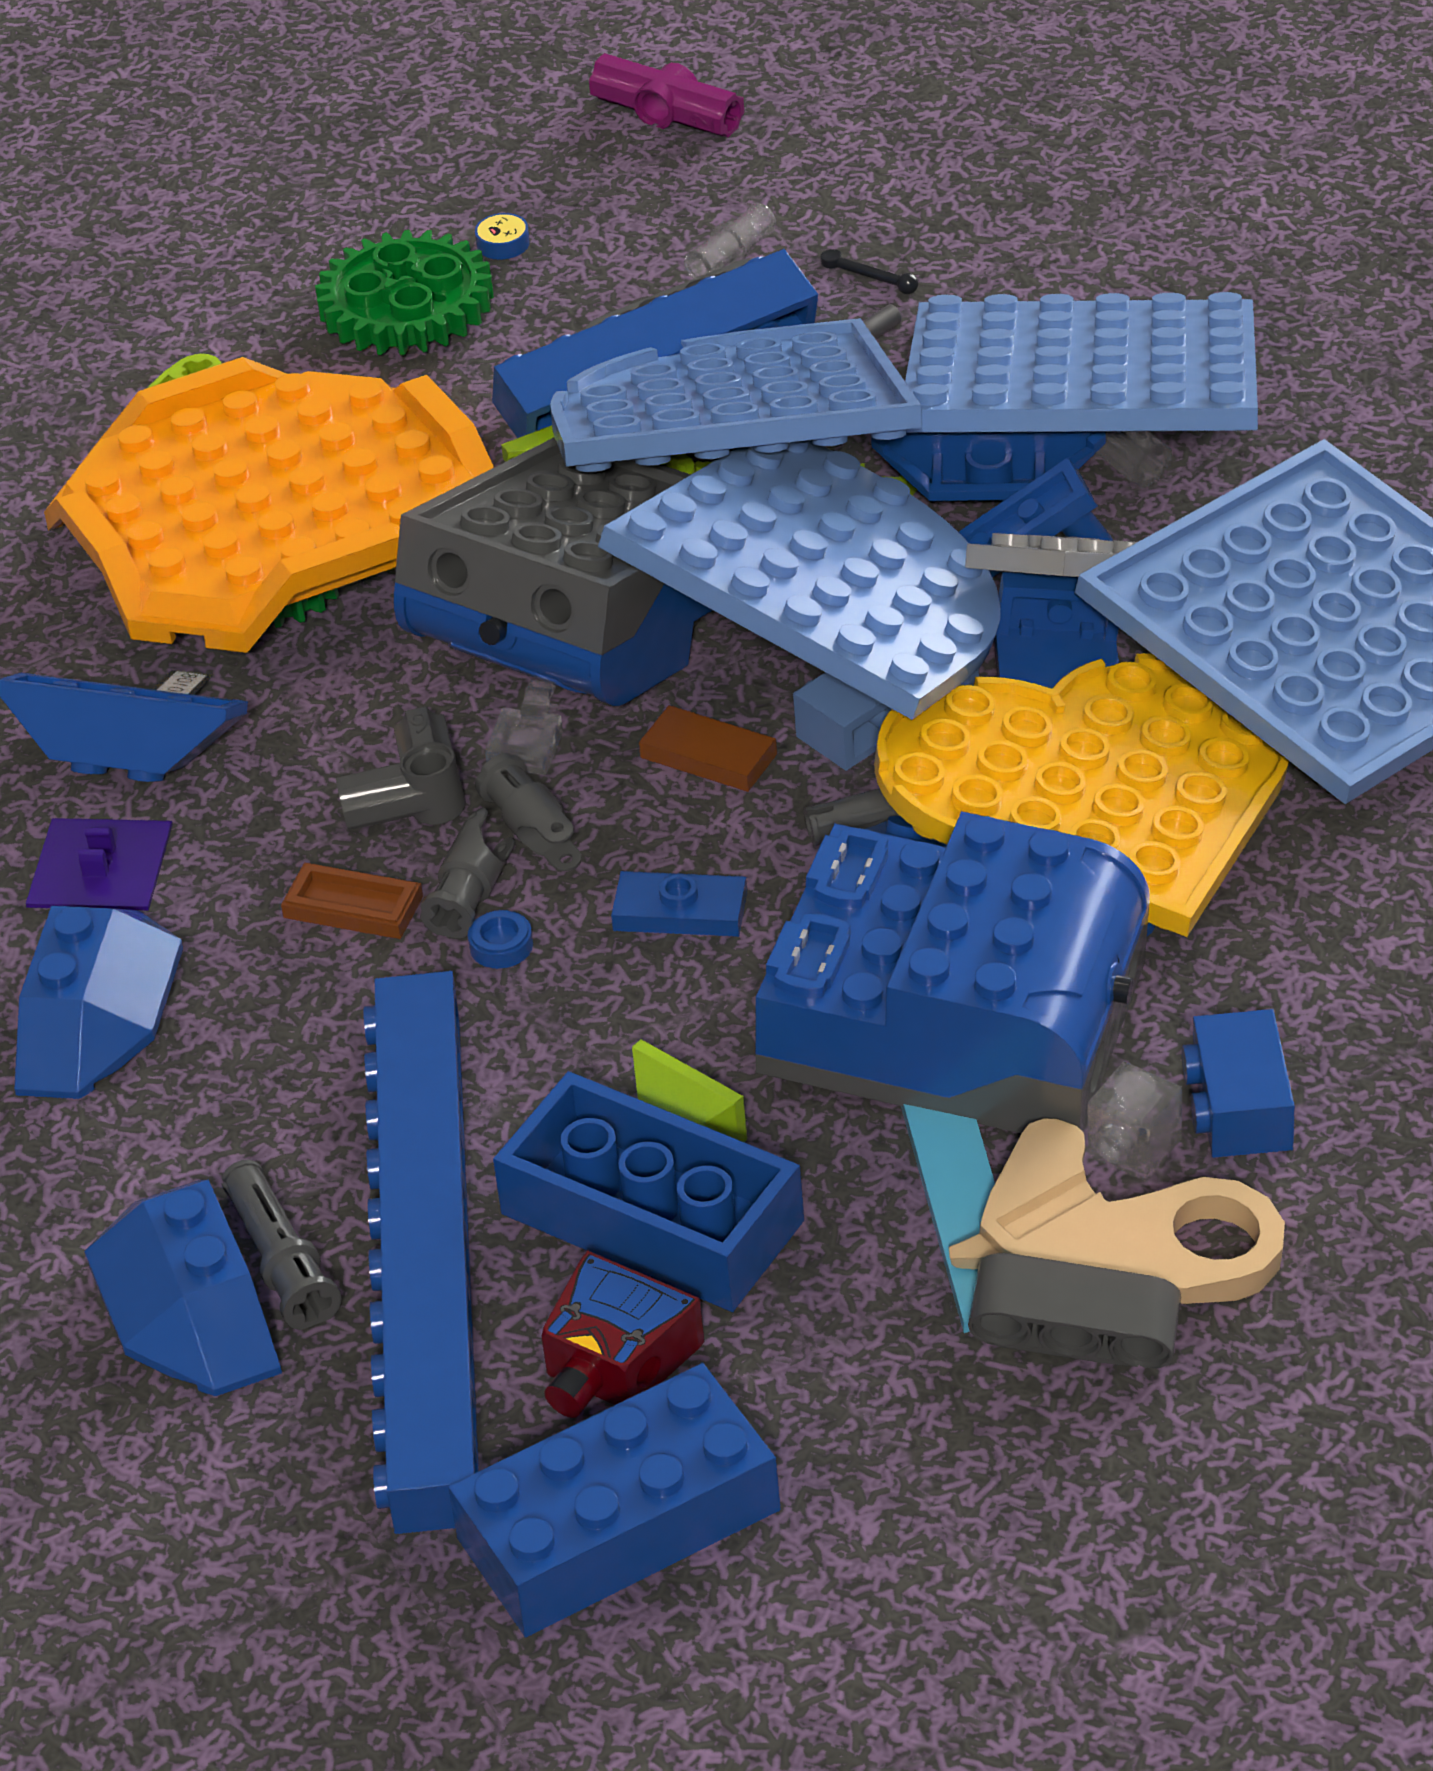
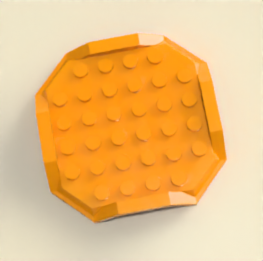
(257, 492)

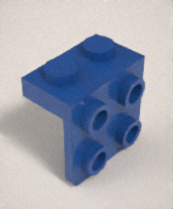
(1048, 629)

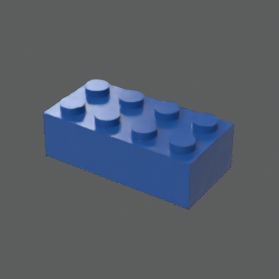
(650, 1190)
(615, 1499)

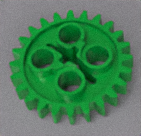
(404, 292)

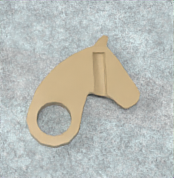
(1052, 1213)

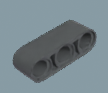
(1075, 1311)

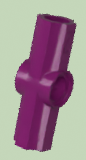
(666, 95)

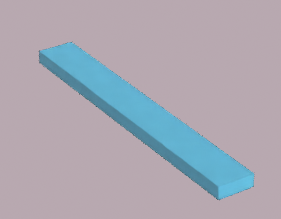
(955, 1185)

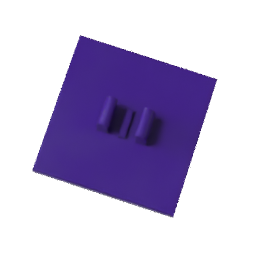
(99, 863)

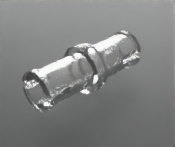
(731, 241)

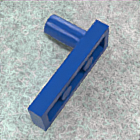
(1043, 507)

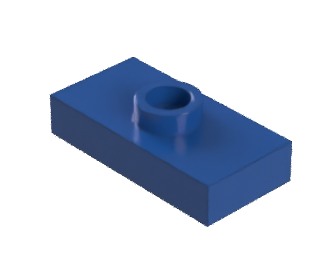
(679, 903)

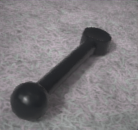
(906, 283)

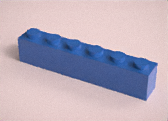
(751, 297)

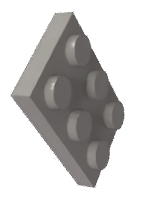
(1042, 554)

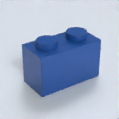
(1241, 1083)

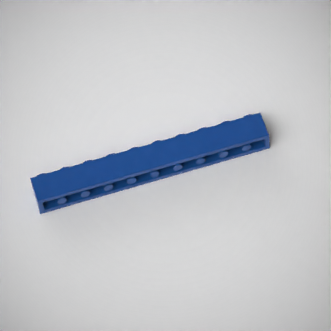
(423, 1251)

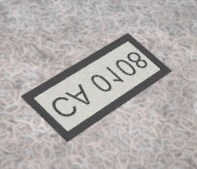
(182, 681)

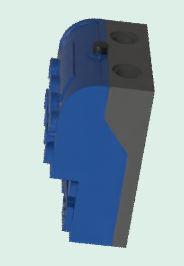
(520, 581)
(957, 971)

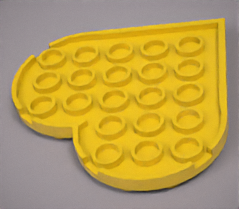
(1100, 757)

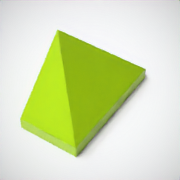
(687, 1092)

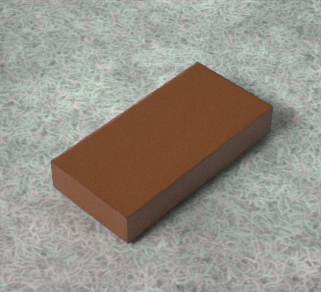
(708, 748)
(352, 900)

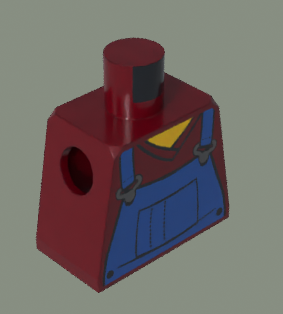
(615, 1335)

